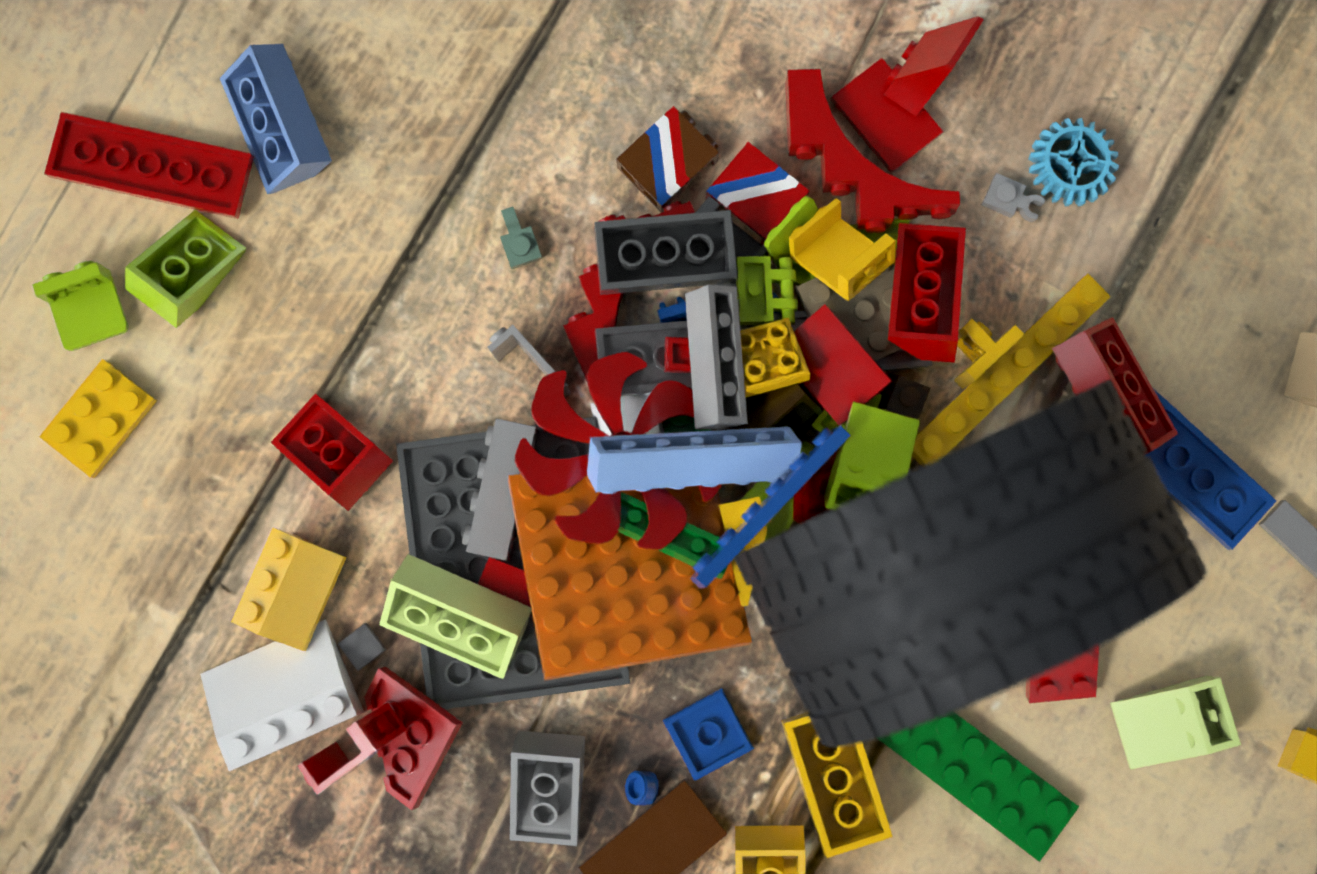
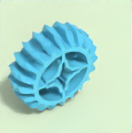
(1099, 162)

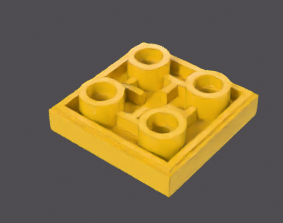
(771, 358)

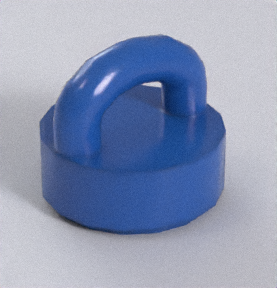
(641, 788)

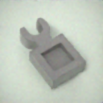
(1007, 197)

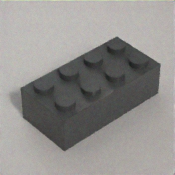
(665, 252)

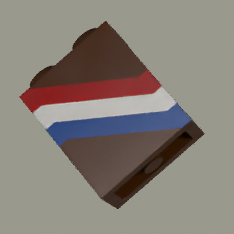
(667, 157)

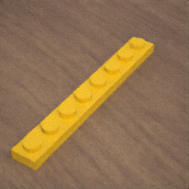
(1008, 371)

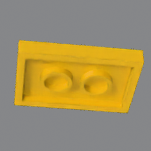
(98, 418)

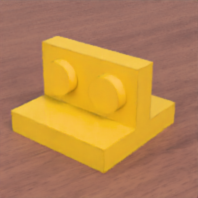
(977, 345)

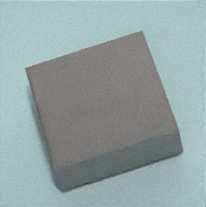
(362, 646)

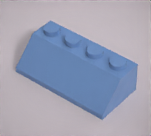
(275, 117)

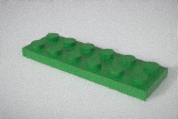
(986, 781)

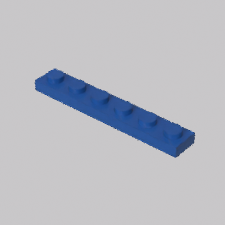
(758, 516)

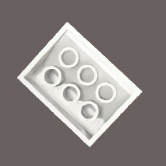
(278, 697)

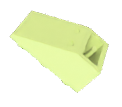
(1175, 722)

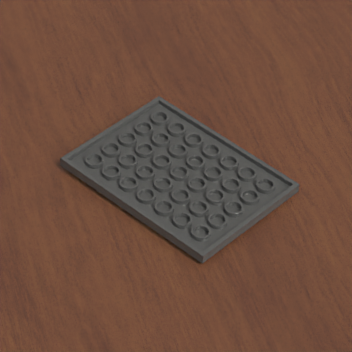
(437, 496)

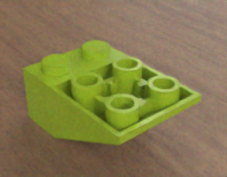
(872, 455)

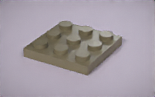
(864, 315)

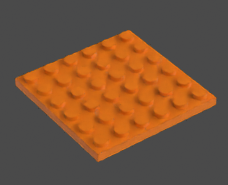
(615, 600)

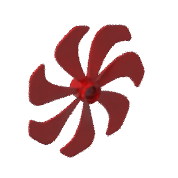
(553, 476)

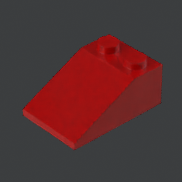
(929, 64)
(331, 452)

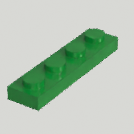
(686, 546)

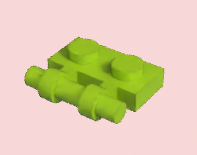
(755, 290)

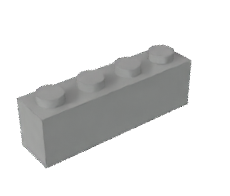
(716, 357)
(494, 519)

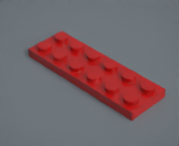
(149, 165)

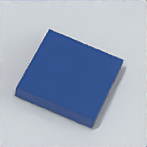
(708, 734)

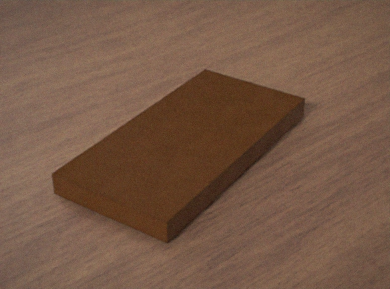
(660, 839)

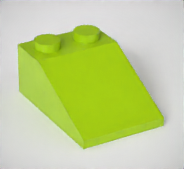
(183, 268)

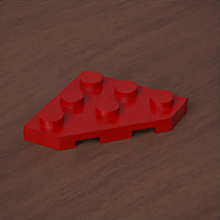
(419, 752)

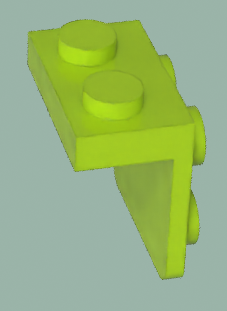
(778, 238)
(83, 304)

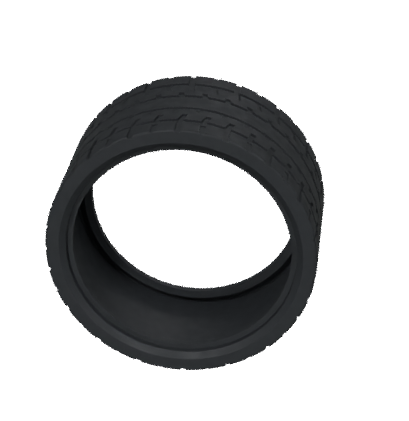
(973, 571)

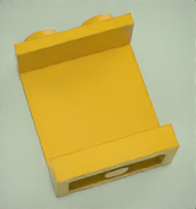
(839, 252)

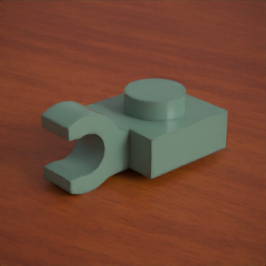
(519, 243)

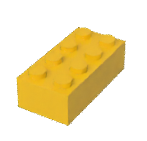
(837, 789)

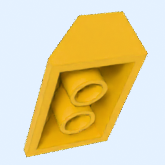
(288, 589)

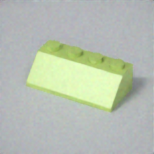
(454, 616)

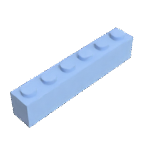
(691, 459)

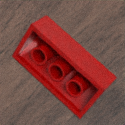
(927, 291)
(1105, 355)

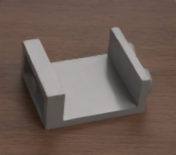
(507, 339)

